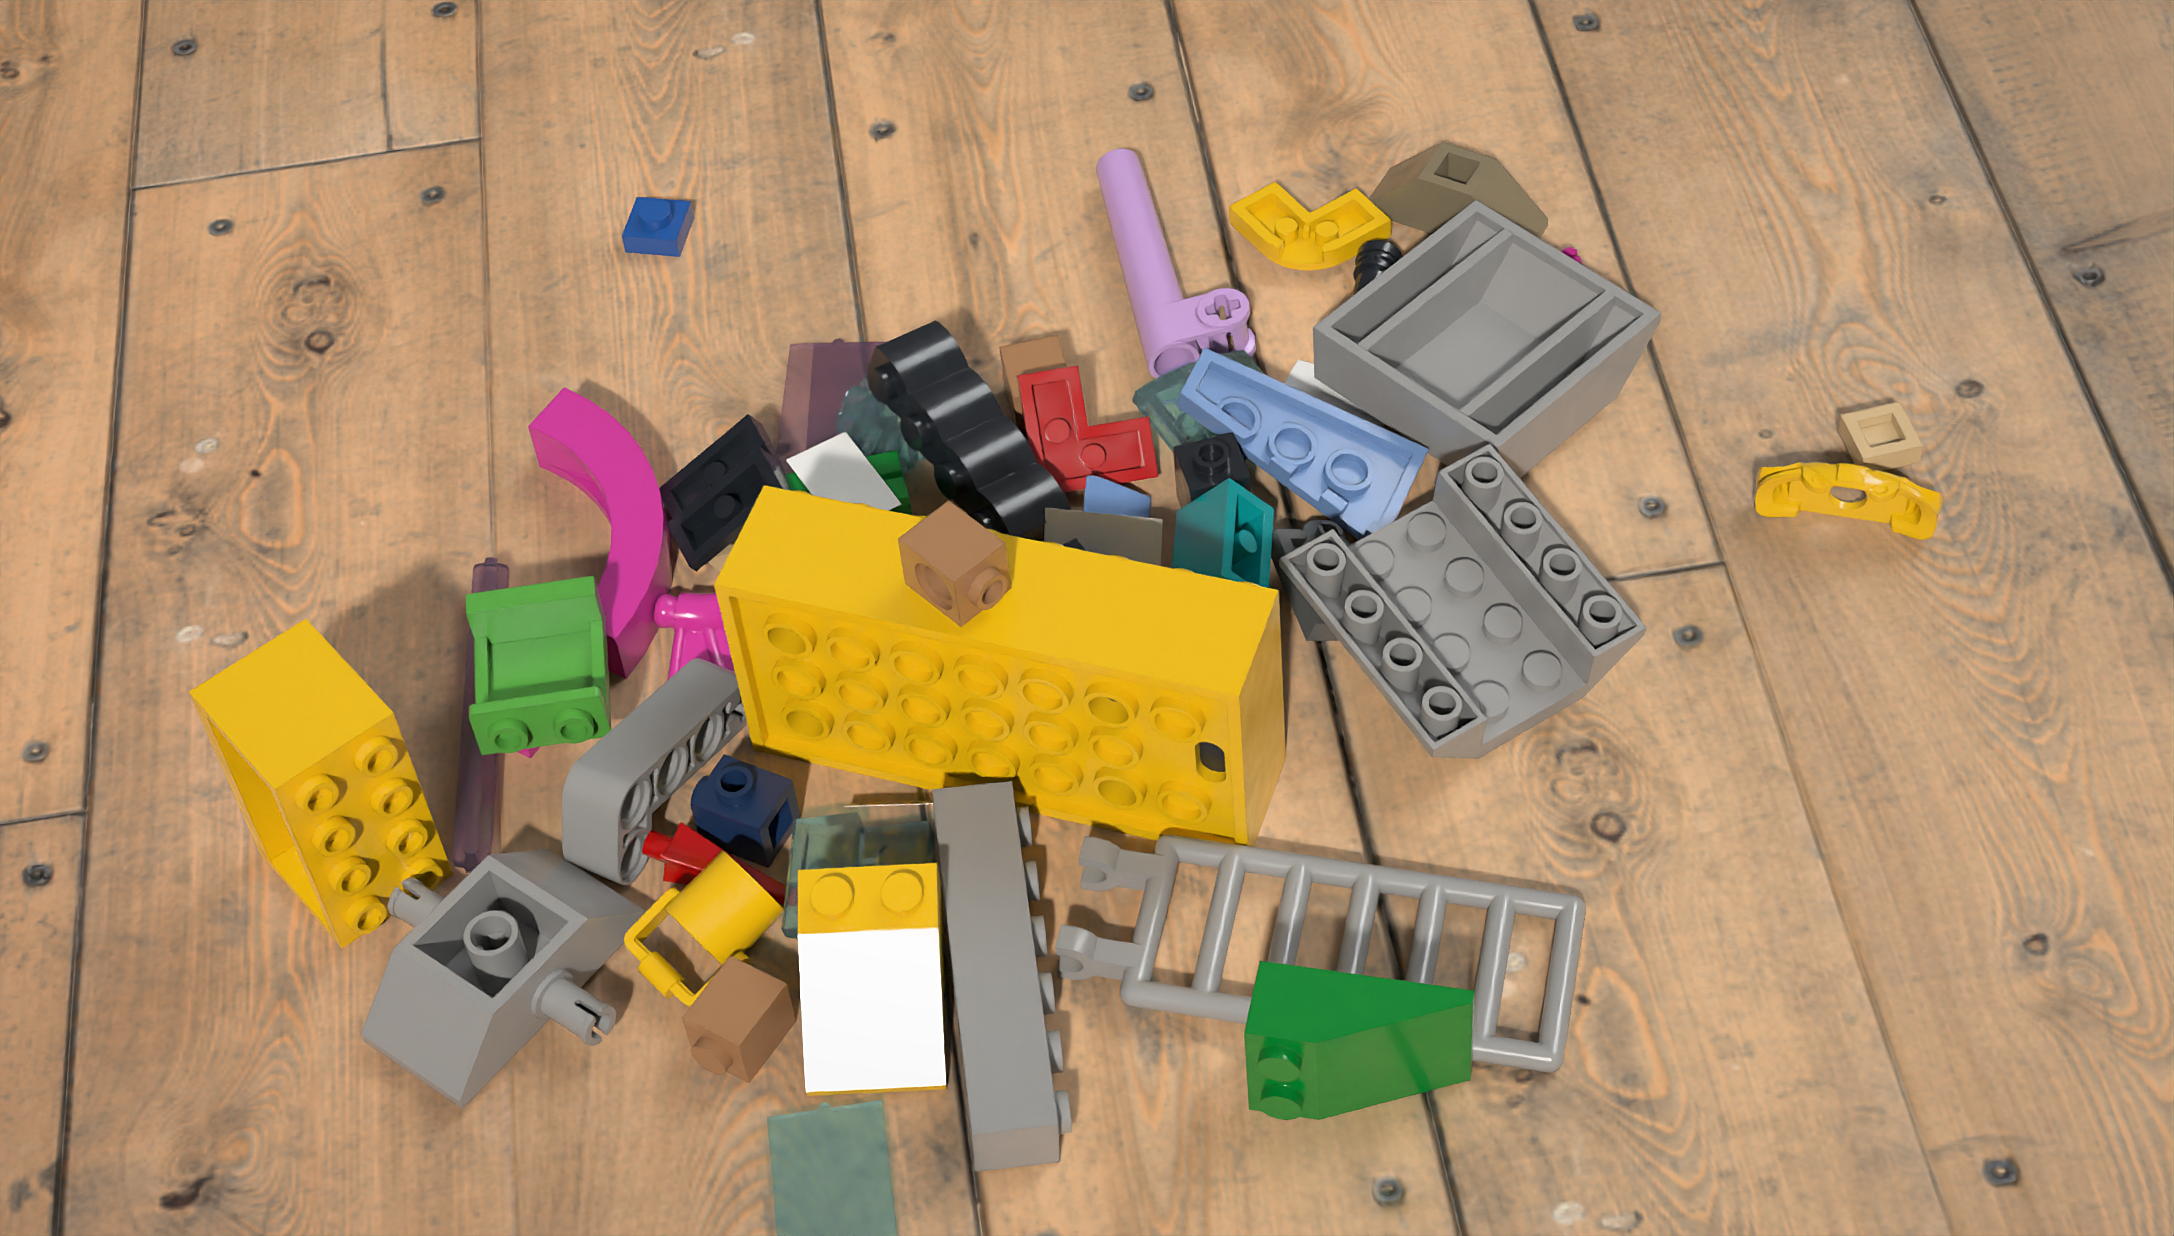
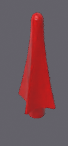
(690, 853)

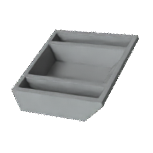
(1484, 342)

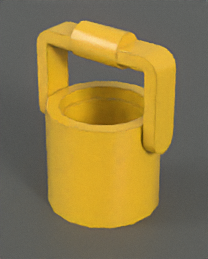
(719, 909)

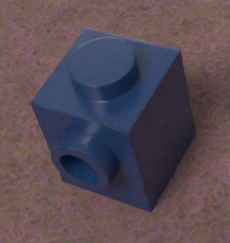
(745, 810)

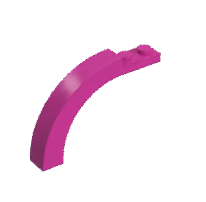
(609, 466)

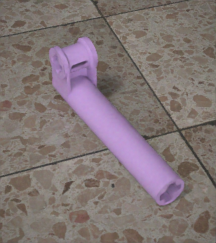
(1168, 326)

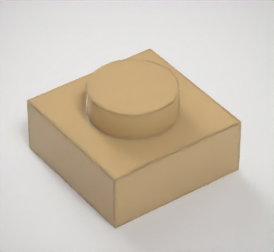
(1880, 437)

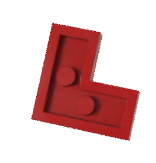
(1068, 446)

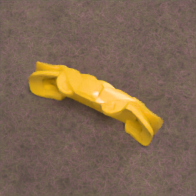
(1889, 498)

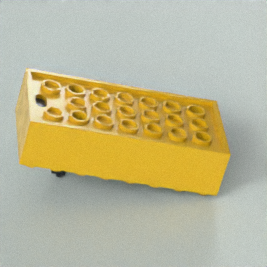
(1090, 685)

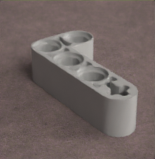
(641, 764)

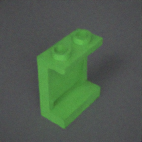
(539, 665)

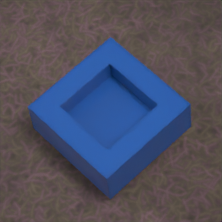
(658, 226)

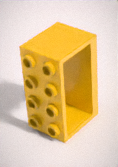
(322, 780)

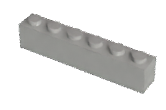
(996, 977)

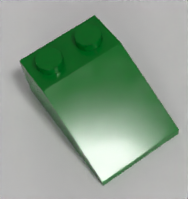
(1351, 1040)

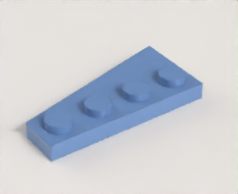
(1316, 450)

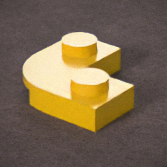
(1305, 239)

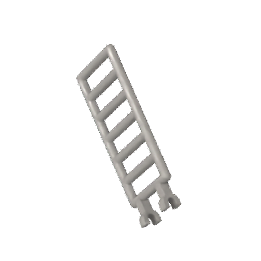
(1133, 962)

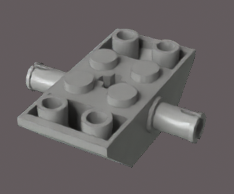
(494, 968)

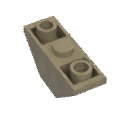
(1447, 179)

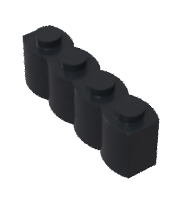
(962, 431)

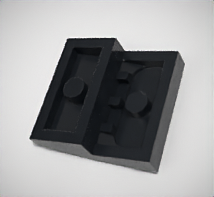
(719, 489)

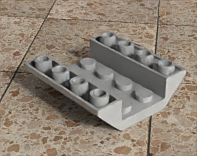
(1469, 610)

